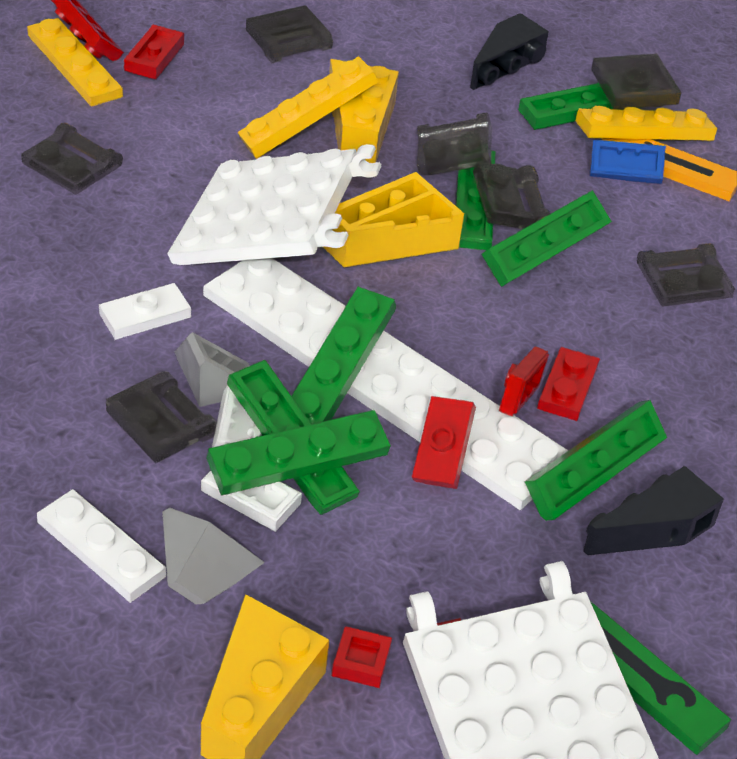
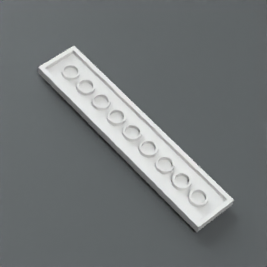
(392, 380)

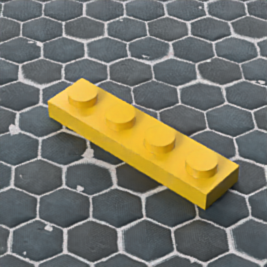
(75, 62)
(307, 107)
(646, 124)

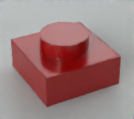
(362, 657)

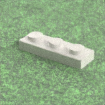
(101, 545)

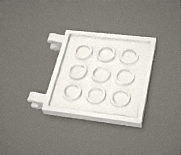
(271, 207)
(525, 681)

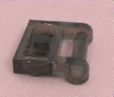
(288, 25)
(455, 153)
(65, 166)
(501, 197)
(689, 283)
(153, 423)

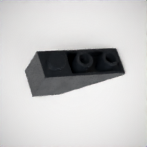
(509, 48)
(662, 516)

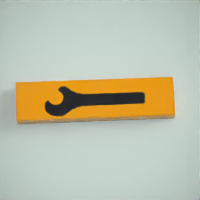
(694, 170)

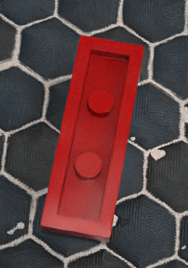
(87, 29)

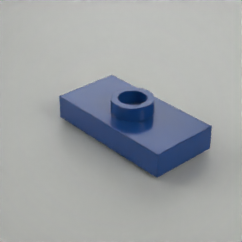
(628, 161)

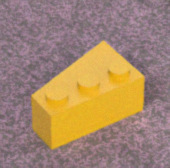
(368, 114)
(397, 222)
(261, 682)

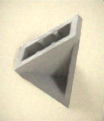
(207, 368)
(202, 557)

